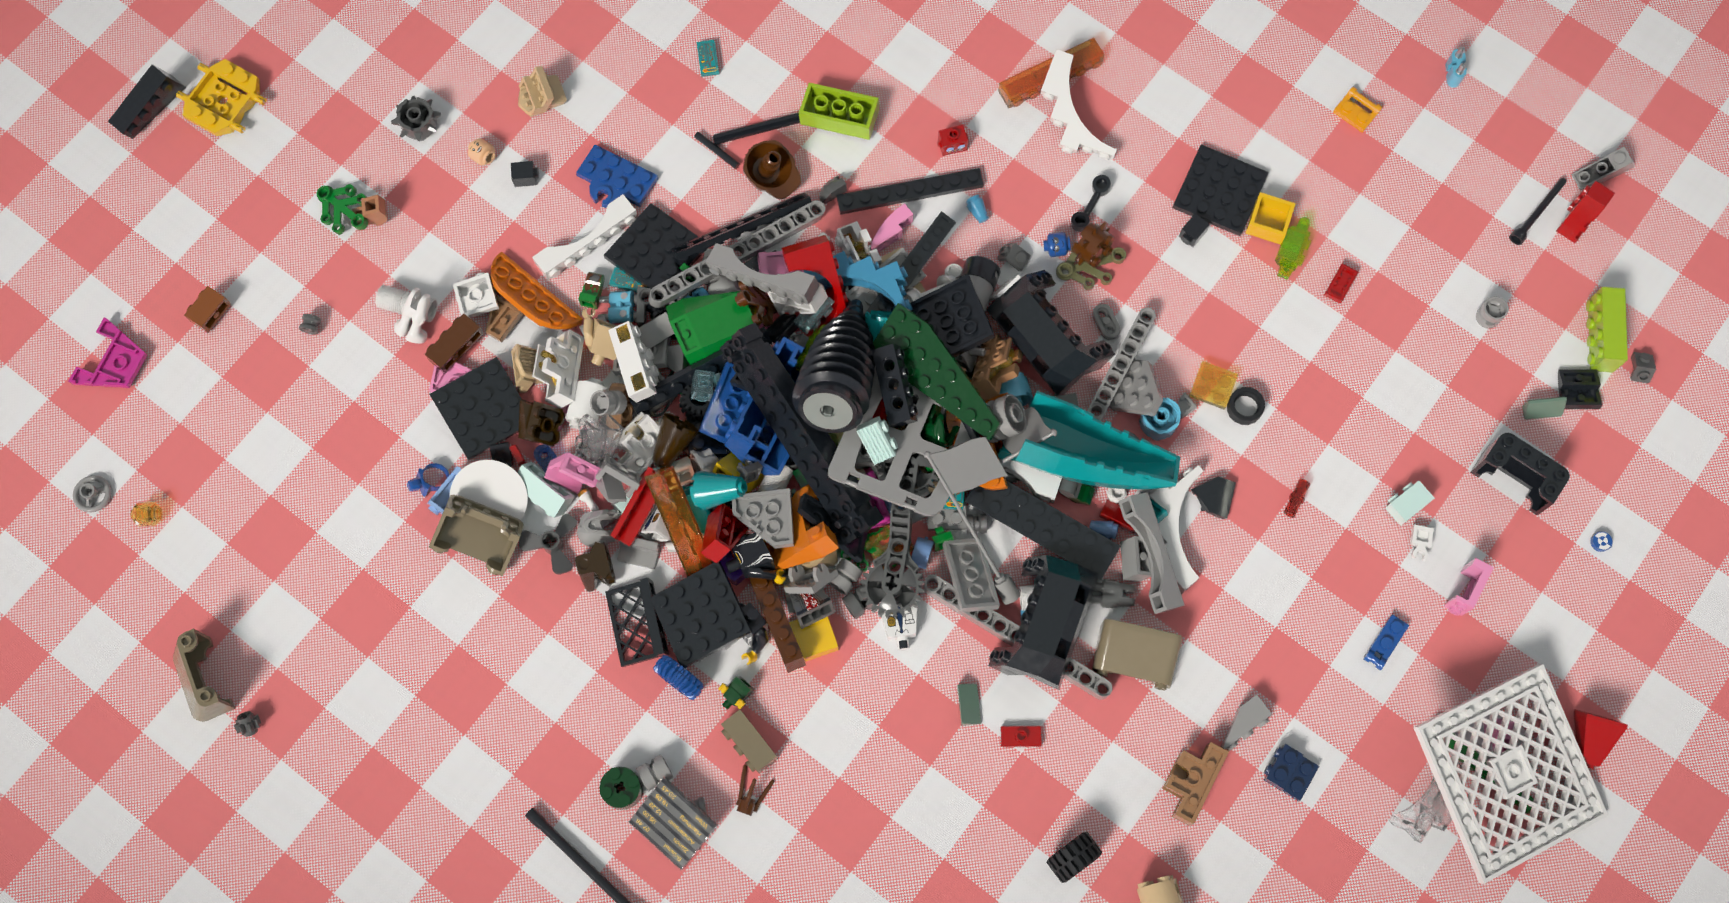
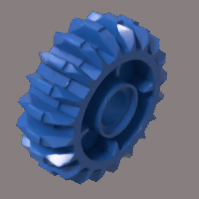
(678, 677)

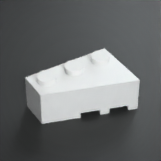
(788, 305)

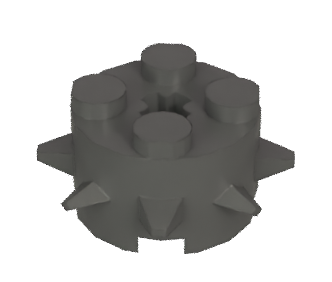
(416, 118)

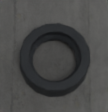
(1252, 393)

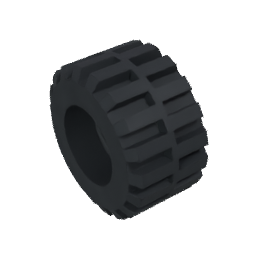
(1074, 857)

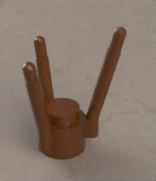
(747, 804)

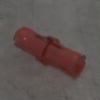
(1296, 498)

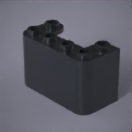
(1526, 466)

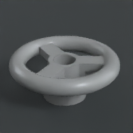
(83, 488)

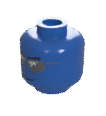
(1057, 244)

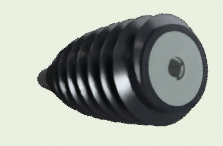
(837, 374)

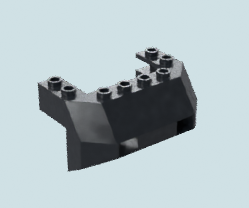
(1045, 335)
(1050, 621)

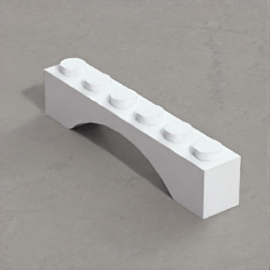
(555, 259)
(1040, 483)

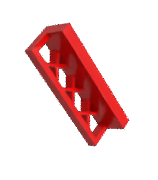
(635, 513)

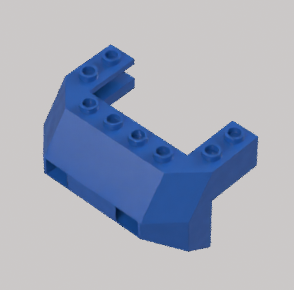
(753, 425)

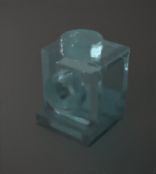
(702, 385)

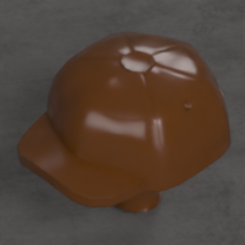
(771, 169)

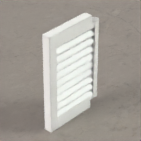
(1003, 288)

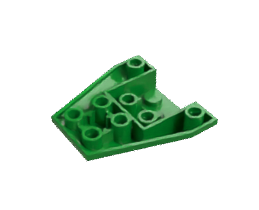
(706, 323)

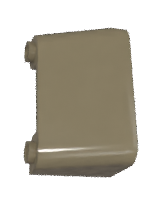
(477, 533)
(1137, 652)
(202, 700)

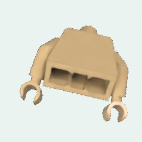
(598, 338)

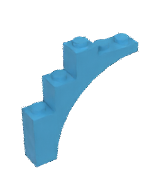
(866, 273)

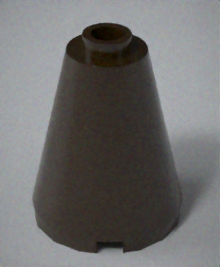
(672, 439)

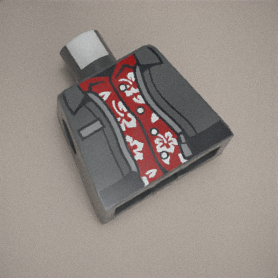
(811, 607)

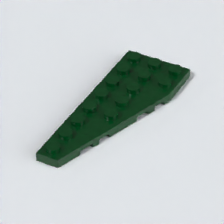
(936, 370)

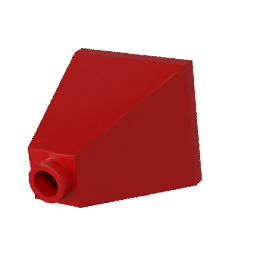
(1596, 736)

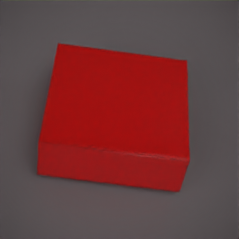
(517, 455)

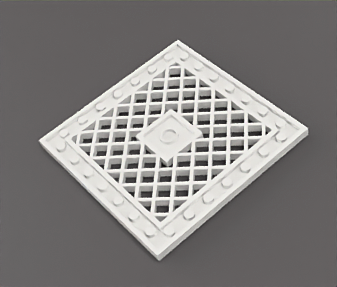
(1511, 773)

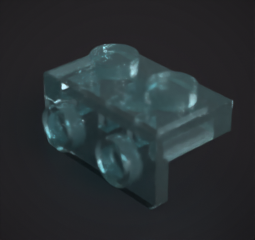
(812, 321)

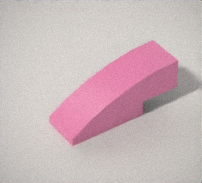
(892, 228)

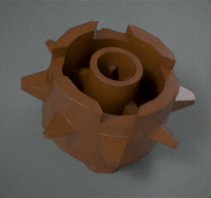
(1094, 244)

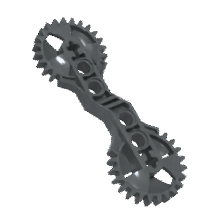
(899, 535)

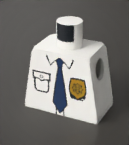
(654, 527)
(901, 628)

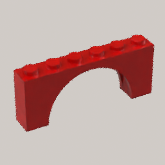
(817, 257)

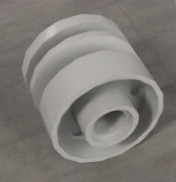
(1011, 415)

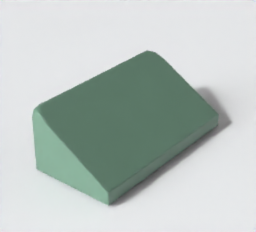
(1544, 408)
(968, 704)

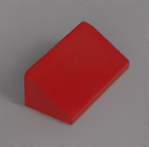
(1112, 512)

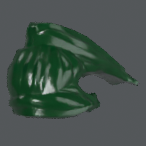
(934, 431)

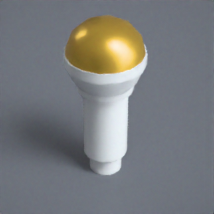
(585, 496)

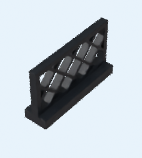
(654, 625)

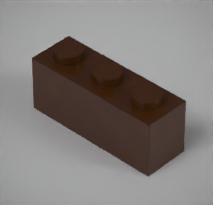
(454, 343)

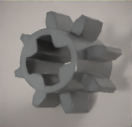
(247, 723)

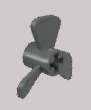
(530, 541)

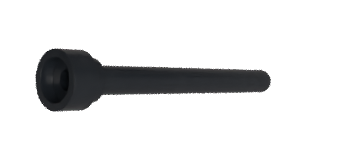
(1519, 235)

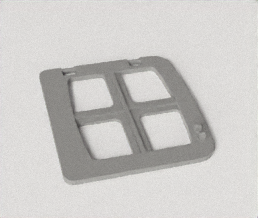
(908, 443)

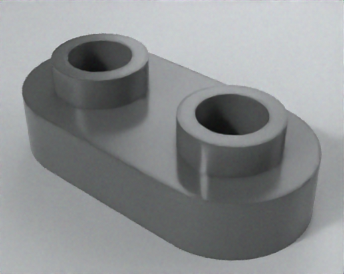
(1106, 322)

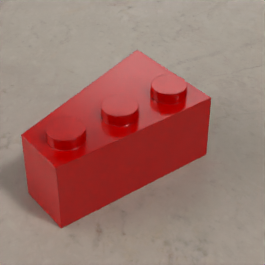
(1584, 210)
(721, 533)

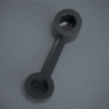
(1100, 186)

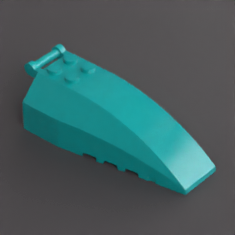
(1094, 451)

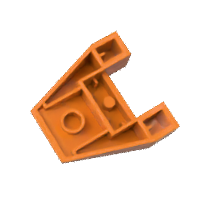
(809, 542)

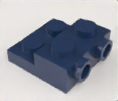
(1290, 772)

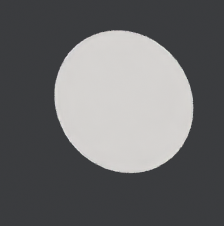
(493, 486)

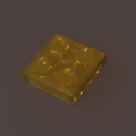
(1213, 385)

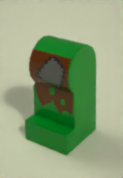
(592, 290)

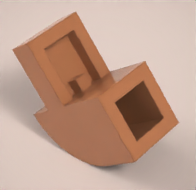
(373, 209)

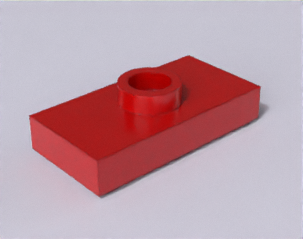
(1341, 283)
(1020, 736)

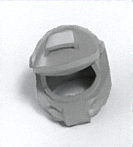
(592, 526)

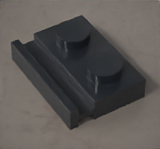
(782, 327)

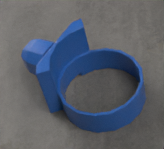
(419, 483)

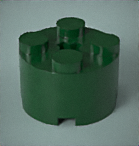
(617, 777)

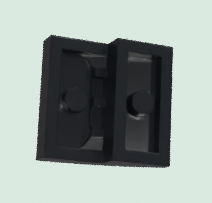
(1580, 388)

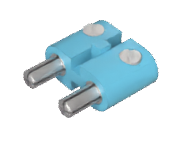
(1456, 67)
(620, 306)

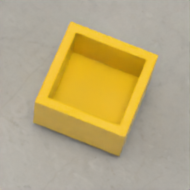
(1270, 218)

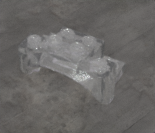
(1424, 813)

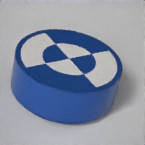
(1601, 541)

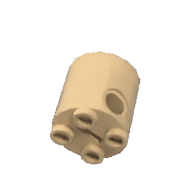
(1162, 892)

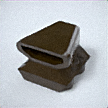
(540, 422)
(595, 567)

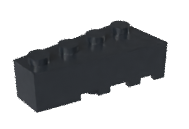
(145, 101)

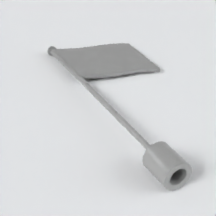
(1035, 431)
(962, 470)

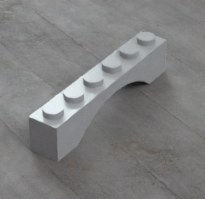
(793, 285)
(1164, 590)

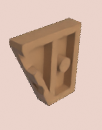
(502, 320)

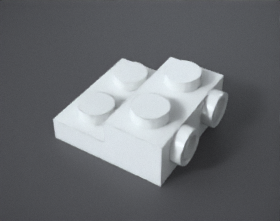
(475, 295)

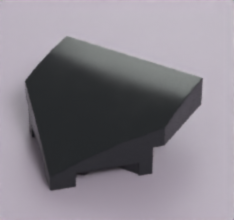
(1215, 496)

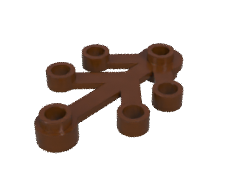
(744, 298)

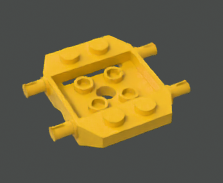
(211, 91)

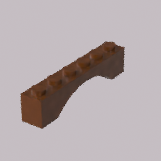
(778, 623)

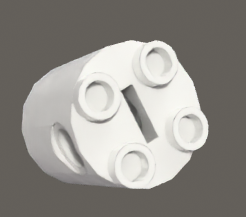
(581, 403)

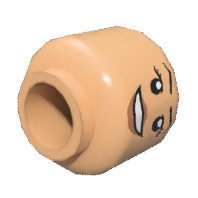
(481, 151)

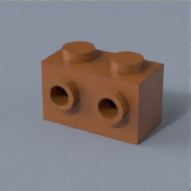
(207, 309)

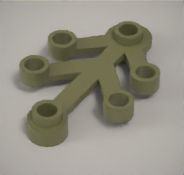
(1072, 269)

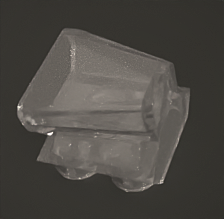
(597, 438)

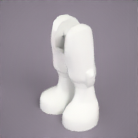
(417, 310)

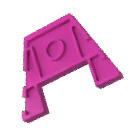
(118, 364)

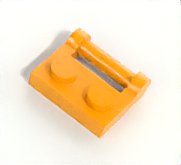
(1355, 114)

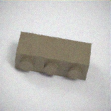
(748, 742)

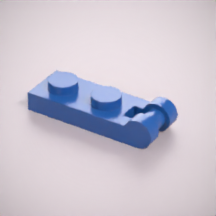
(1386, 641)

